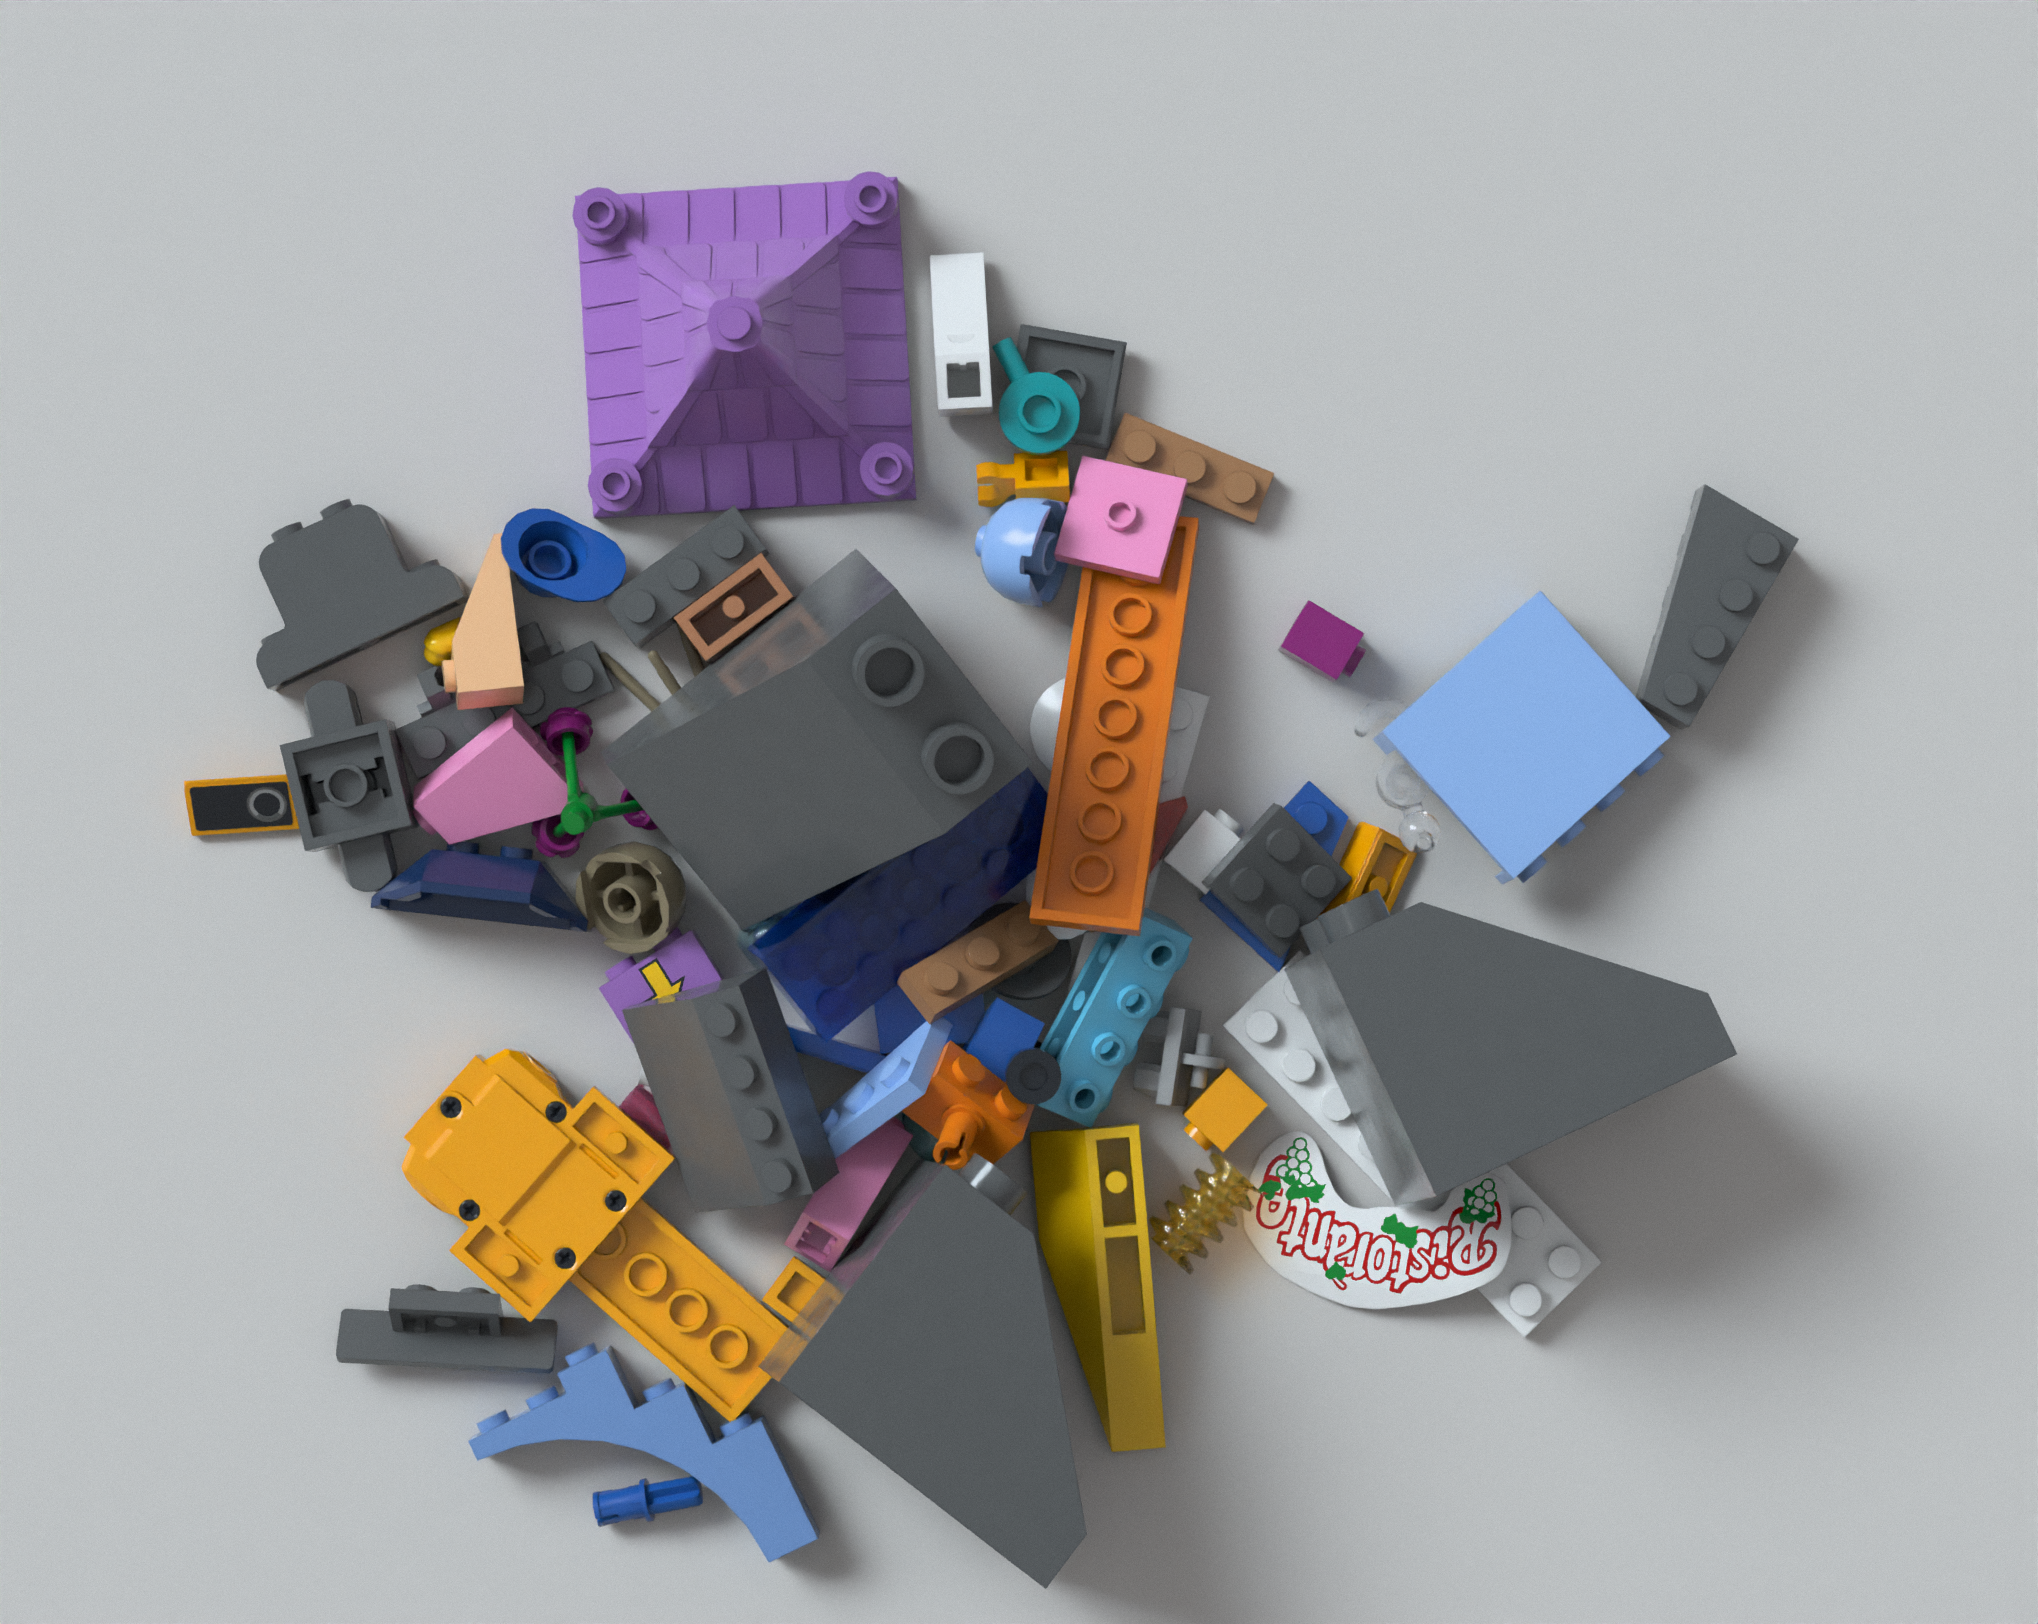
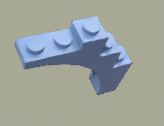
(601, 1406)

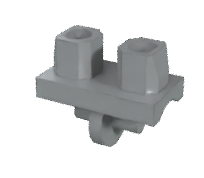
(1184, 1057)

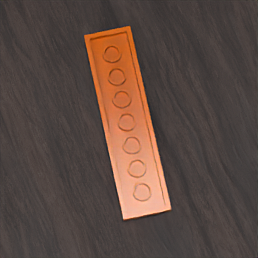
(1113, 746)

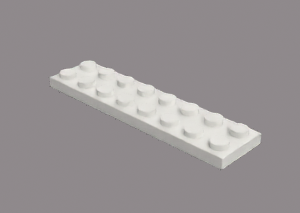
(1544, 1253)

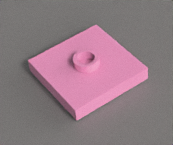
(1121, 519)

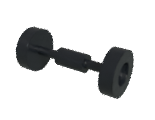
(1033, 1075)

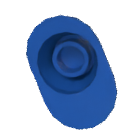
(561, 557)

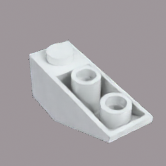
(961, 334)

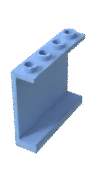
(1526, 737)

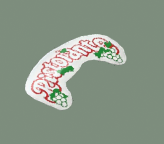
(1375, 1253)

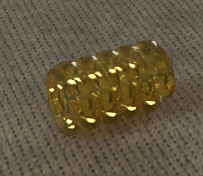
(1202, 1212)

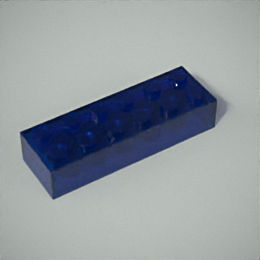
(859, 936)

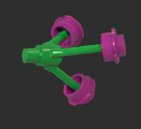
(568, 735)

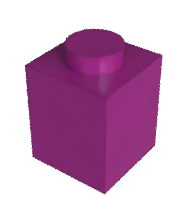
(1323, 643)

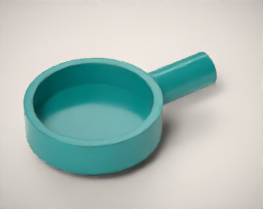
(1037, 408)

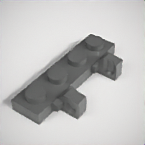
(550, 680)

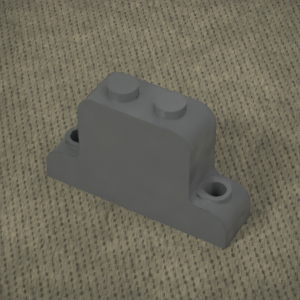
(343, 592)

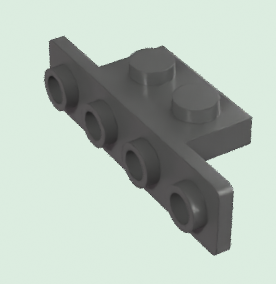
(446, 1332)

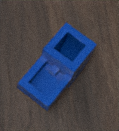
(1001, 1034)

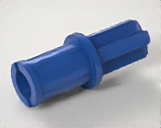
(646, 1500)

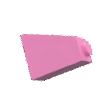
(492, 784)
(845, 1199)

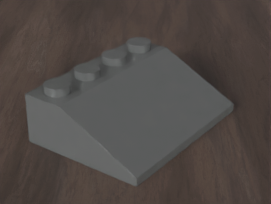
(732, 1094)

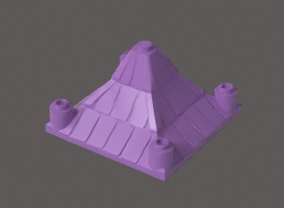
(745, 347)

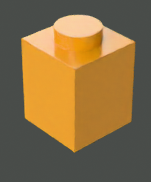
(1222, 1111)

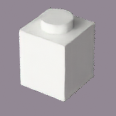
(1203, 847)

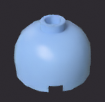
(1020, 550)

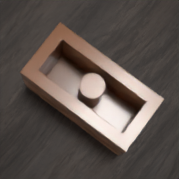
(734, 608)

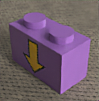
(676, 966)

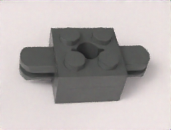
(349, 785)

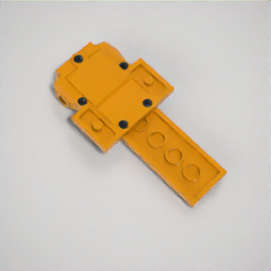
(561, 1200)

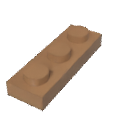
(1211, 475)
(976, 962)

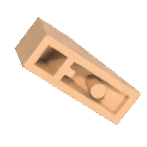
(485, 647)

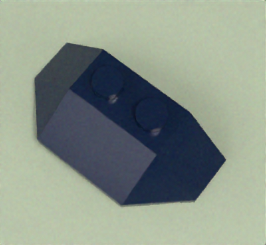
(483, 888)

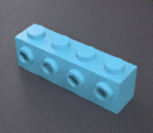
(1108, 1012)

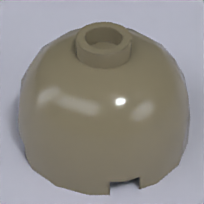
(632, 896)

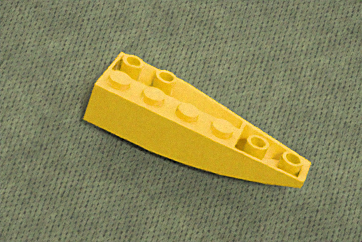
(1101, 1268)

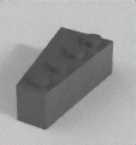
(1714, 592)

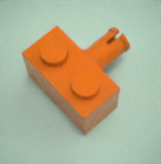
(969, 1110)

